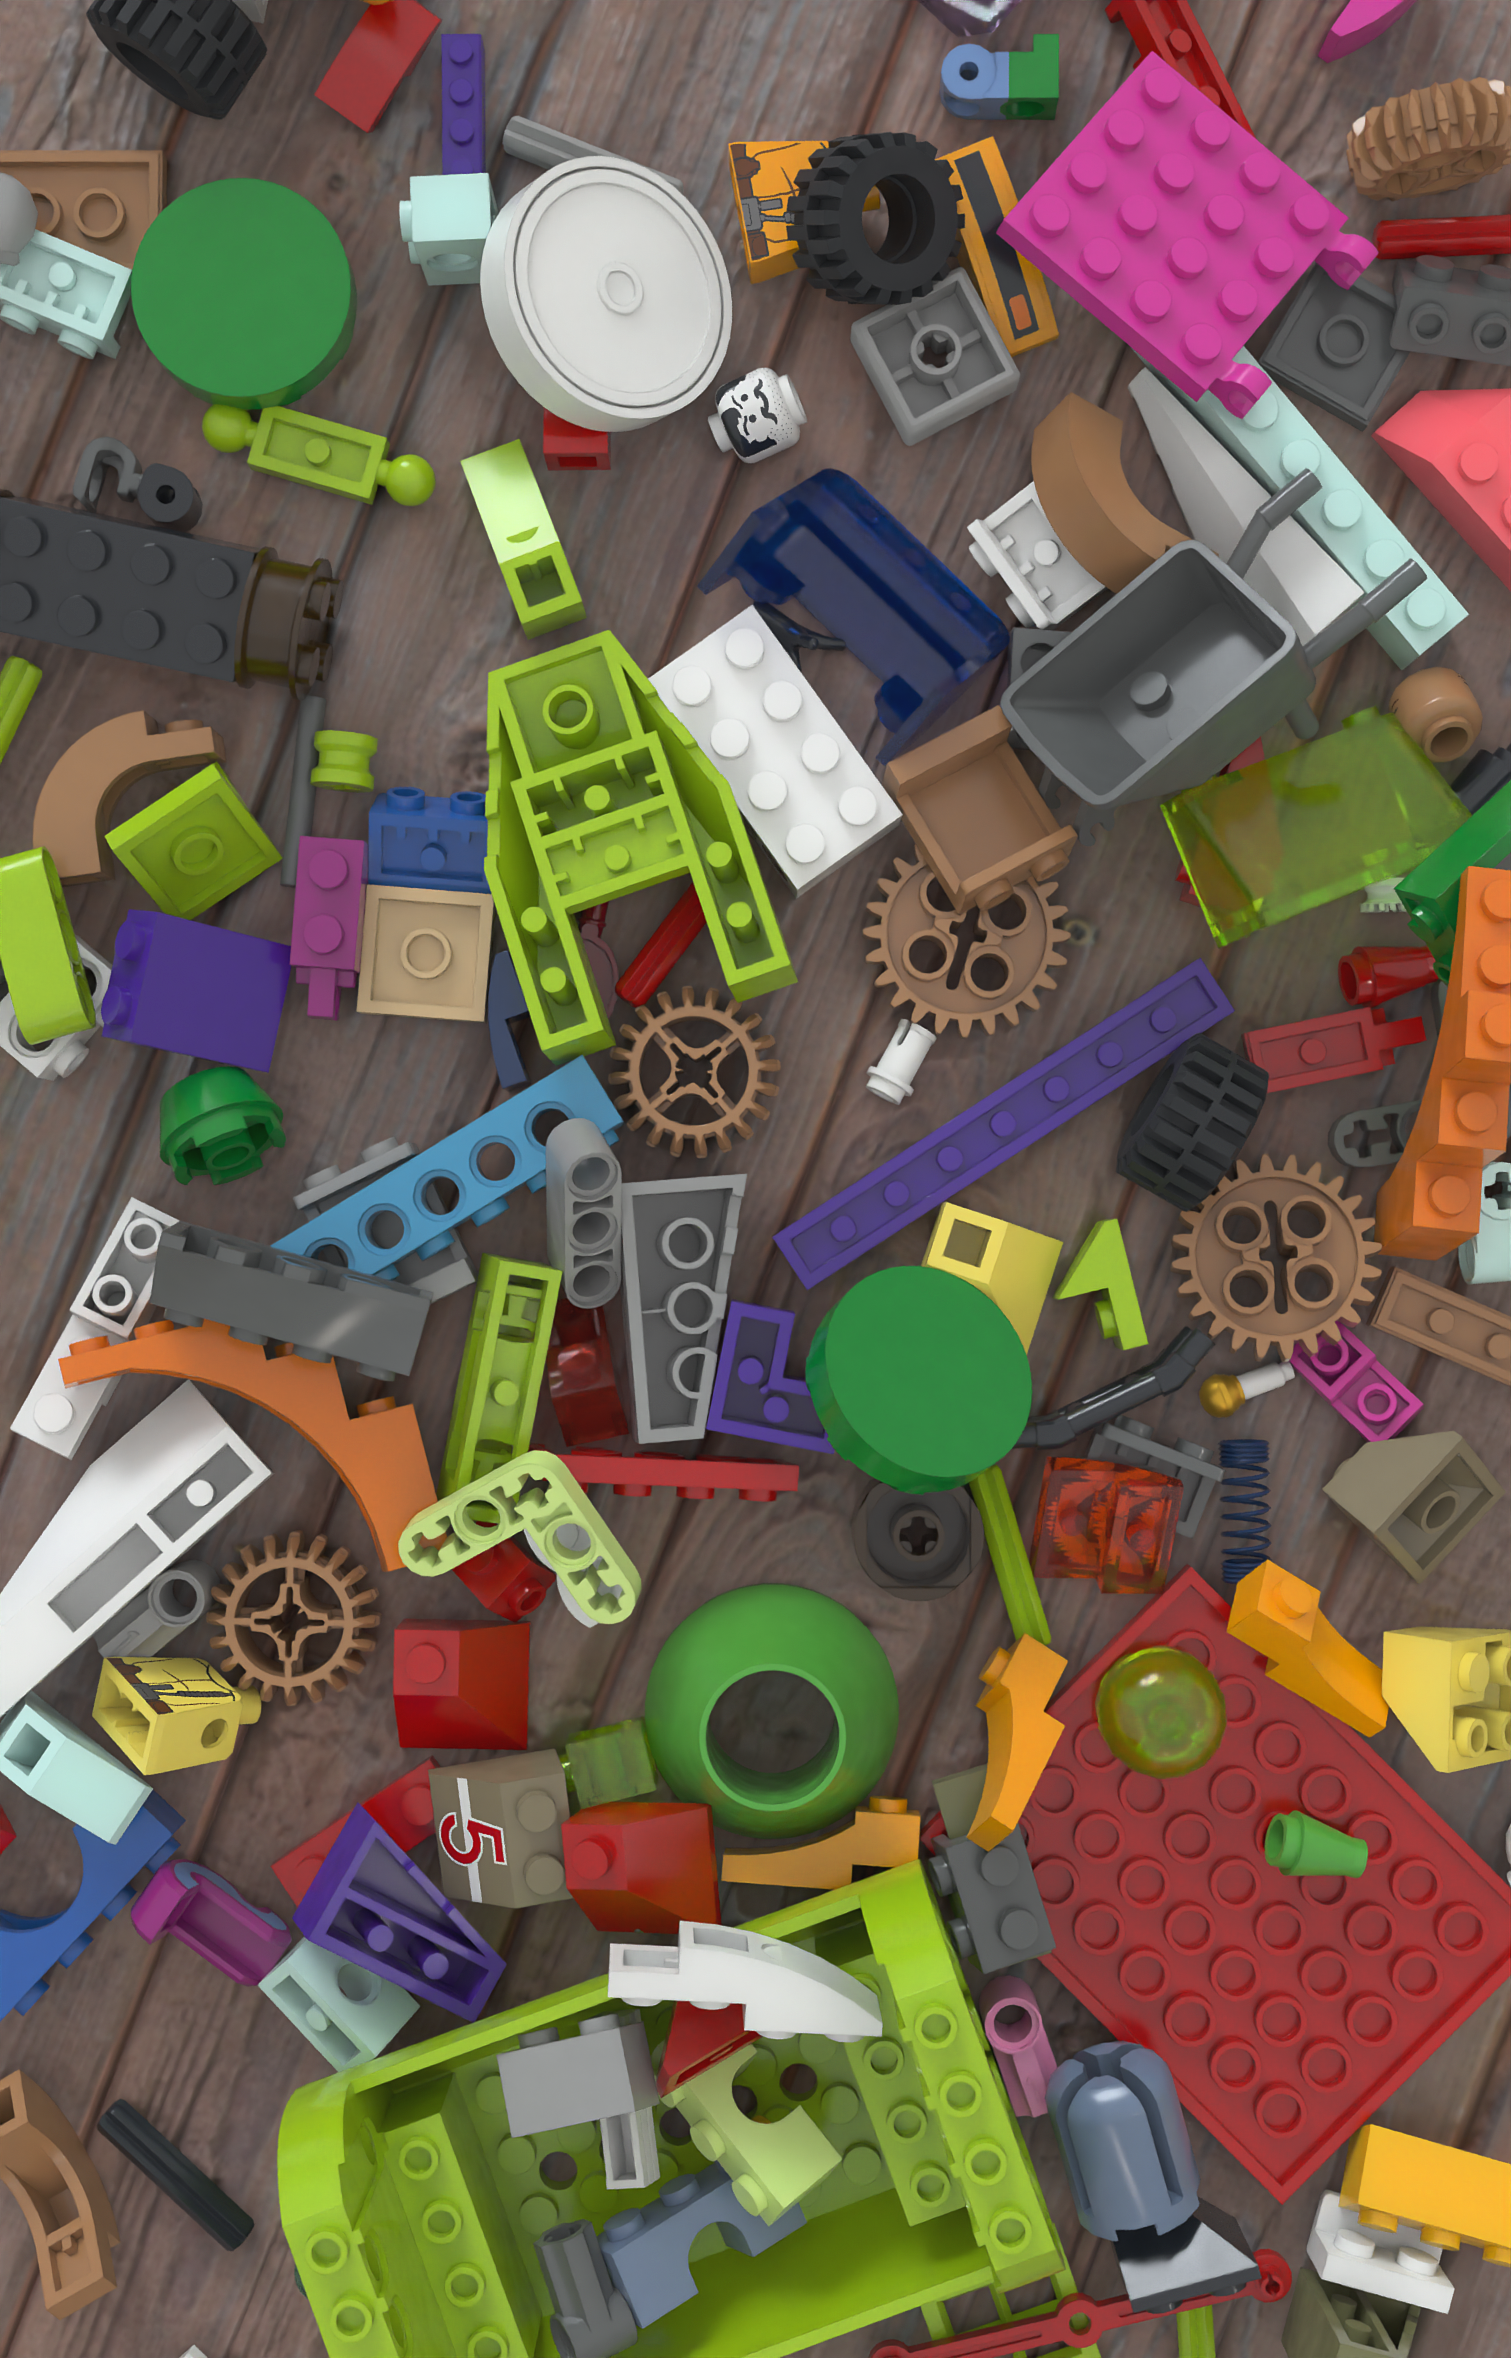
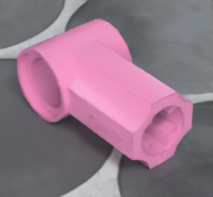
(1019, 2047)

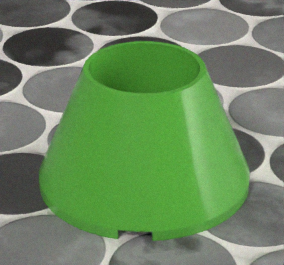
(772, 1631)

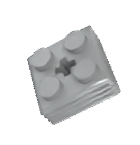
(948, 320)

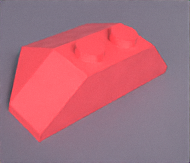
(1460, 459)

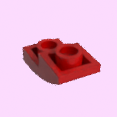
(376, 60)

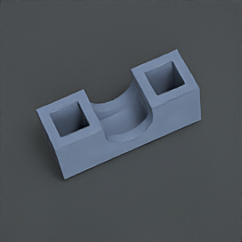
(651, 2245)

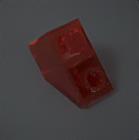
(584, 1375)

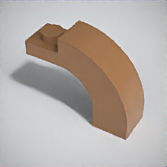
(1089, 498)
(93, 776)
(58, 2195)

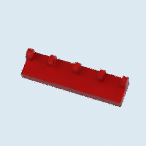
(1177, 38)

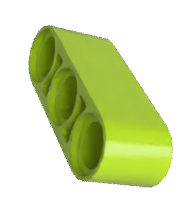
(41, 950)

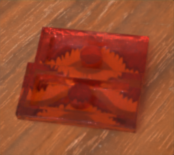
(1105, 1525)

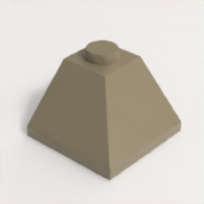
(1415, 1496)

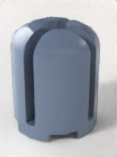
(1123, 2139)

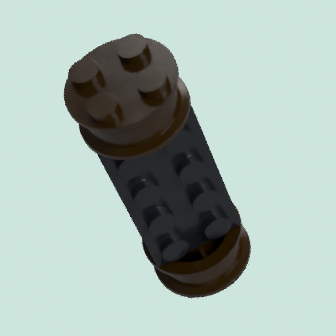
(164, 596)

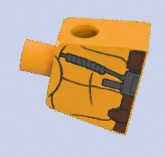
(761, 186)

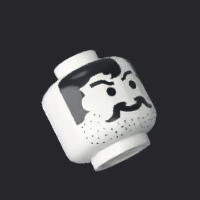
(757, 415)

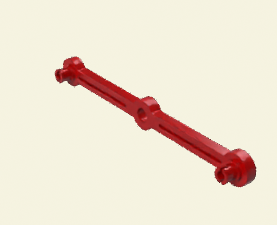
(1103, 2316)

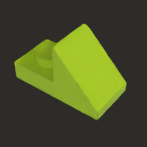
(1105, 1266)

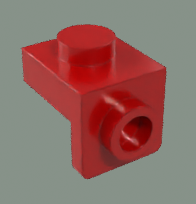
(506, 1578)

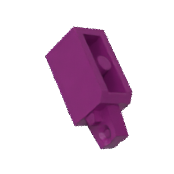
(328, 919)

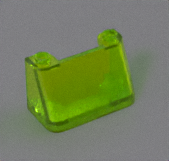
(1311, 825)

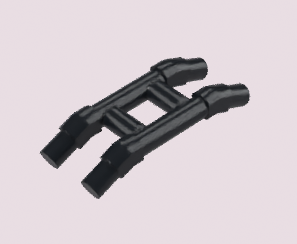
(1160, 1377)

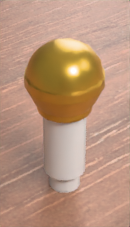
(1224, 1394)

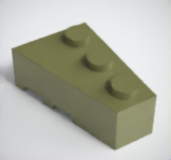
(1346, 2322)

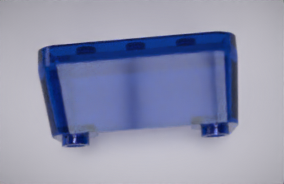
(871, 588)

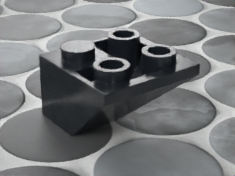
(1187, 2261)

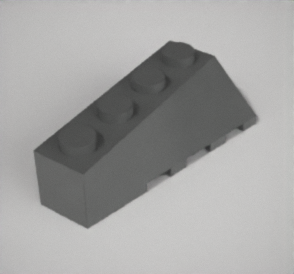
(289, 1298)

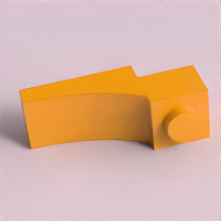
(1304, 1651)
(1018, 1733)
(878, 1836)

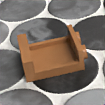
(977, 813)

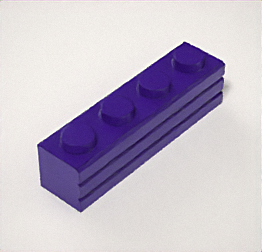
(463, 104)

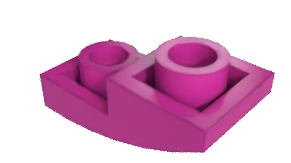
(1357, 1386)

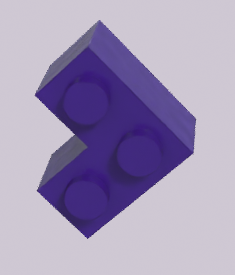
(750, 1386)

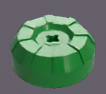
(244, 293)
(919, 1379)

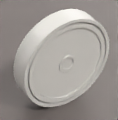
(606, 294)

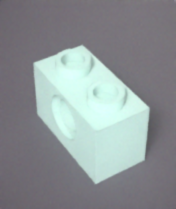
(448, 225)
(338, 2026)

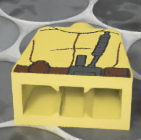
(171, 1711)

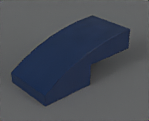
(505, 1007)

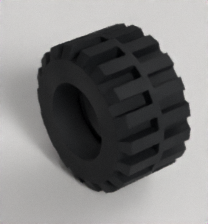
(183, 49)
(919, 213)
(1192, 1122)

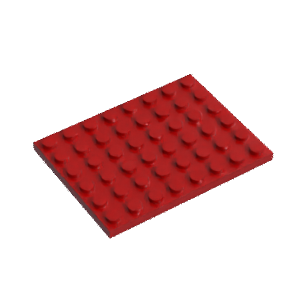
(1261, 1990)

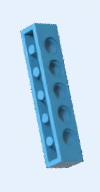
(458, 1157)

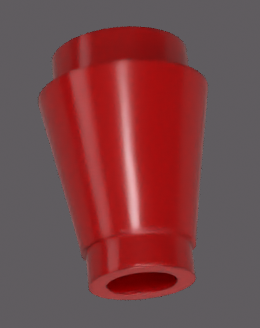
(1384, 973)

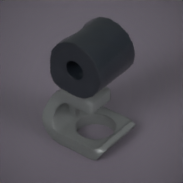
(161, 490)

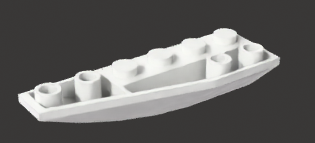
(120, 1532)

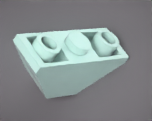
(68, 1769)

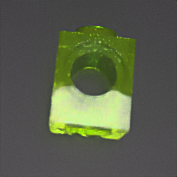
(609, 1763)

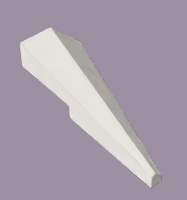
(1219, 504)

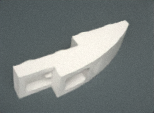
(110, 1305)
(775, 1982)

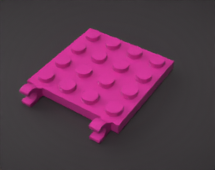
(1180, 232)

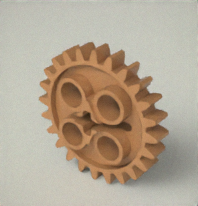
(1020, 951)
(1334, 1254)

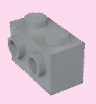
(578, 2077)

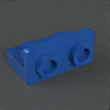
(428, 841)

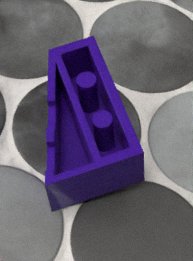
(395, 1922)

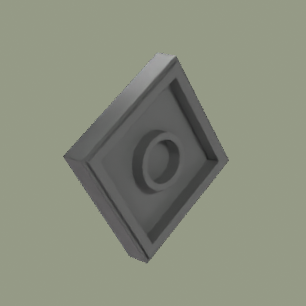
(1337, 347)

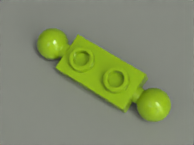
(319, 454)

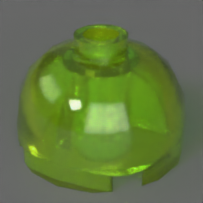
(1161, 1712)

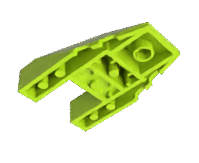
(597, 801)

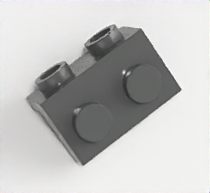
(1452, 310)
(1130, 1444)
(992, 1901)

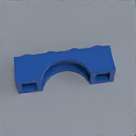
(35, 1943)

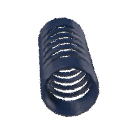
(1238, 1454)

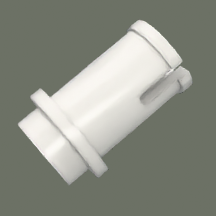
(900, 1062)

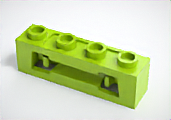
(499, 1373)

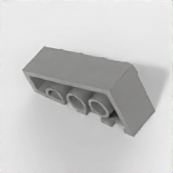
(674, 1297)

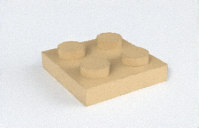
(426, 954)

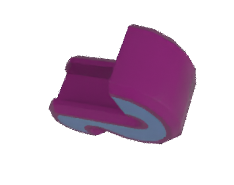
(211, 1920)

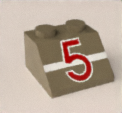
(502, 1829)

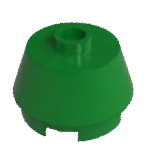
(218, 1125)

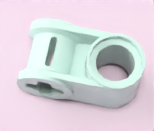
(1488, 1254)

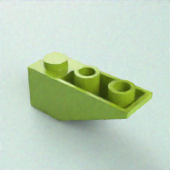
(524, 539)

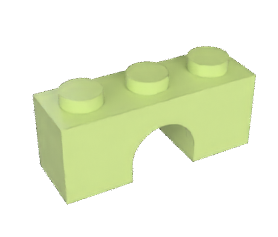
(767, 2162)

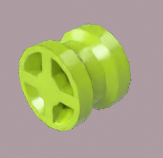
(344, 761)

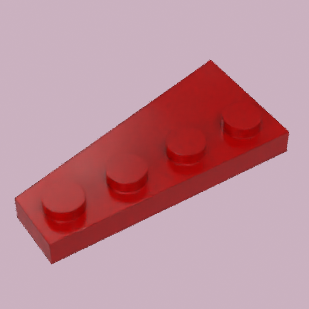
(694, 1479)

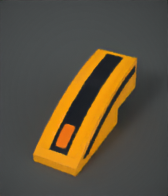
(1002, 277)

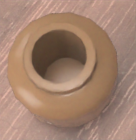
(1438, 712)

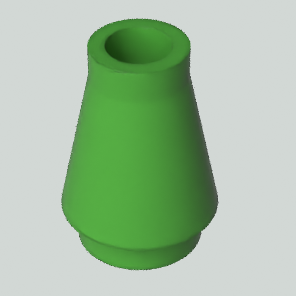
(1312, 1848)

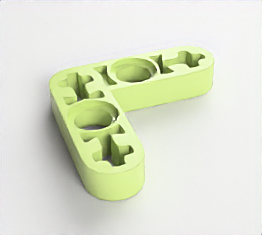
(541, 1516)

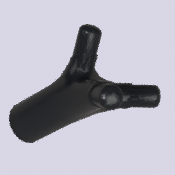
(793, 635)

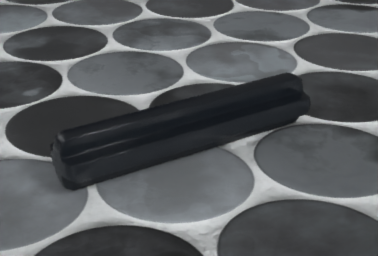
(175, 2175)

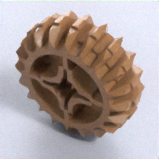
(1432, 140)
(658, 1030)
(293, 1644)

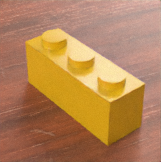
(1429, 2189)

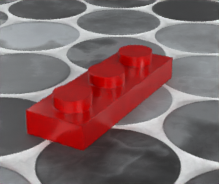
(399, 1808)

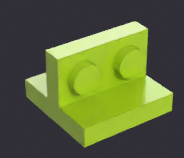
(194, 845)

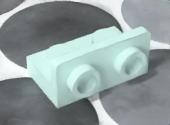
(65, 294)

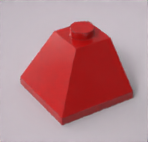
(462, 1683)
(642, 1865)

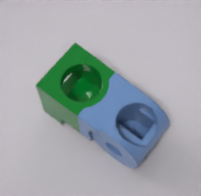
(1002, 83)

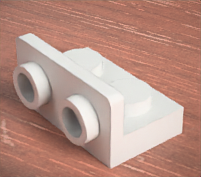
(1376, 2260)

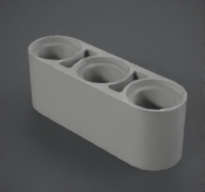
(583, 1212)

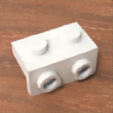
(1033, 562)

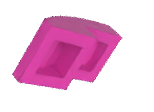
(1361, 24)

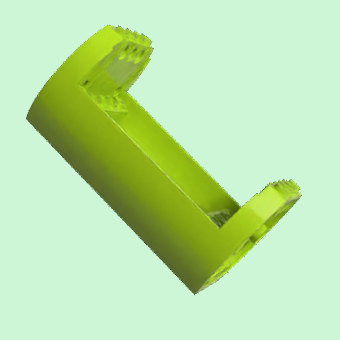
(425, 2211)

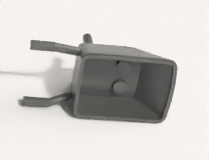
(1178, 674)

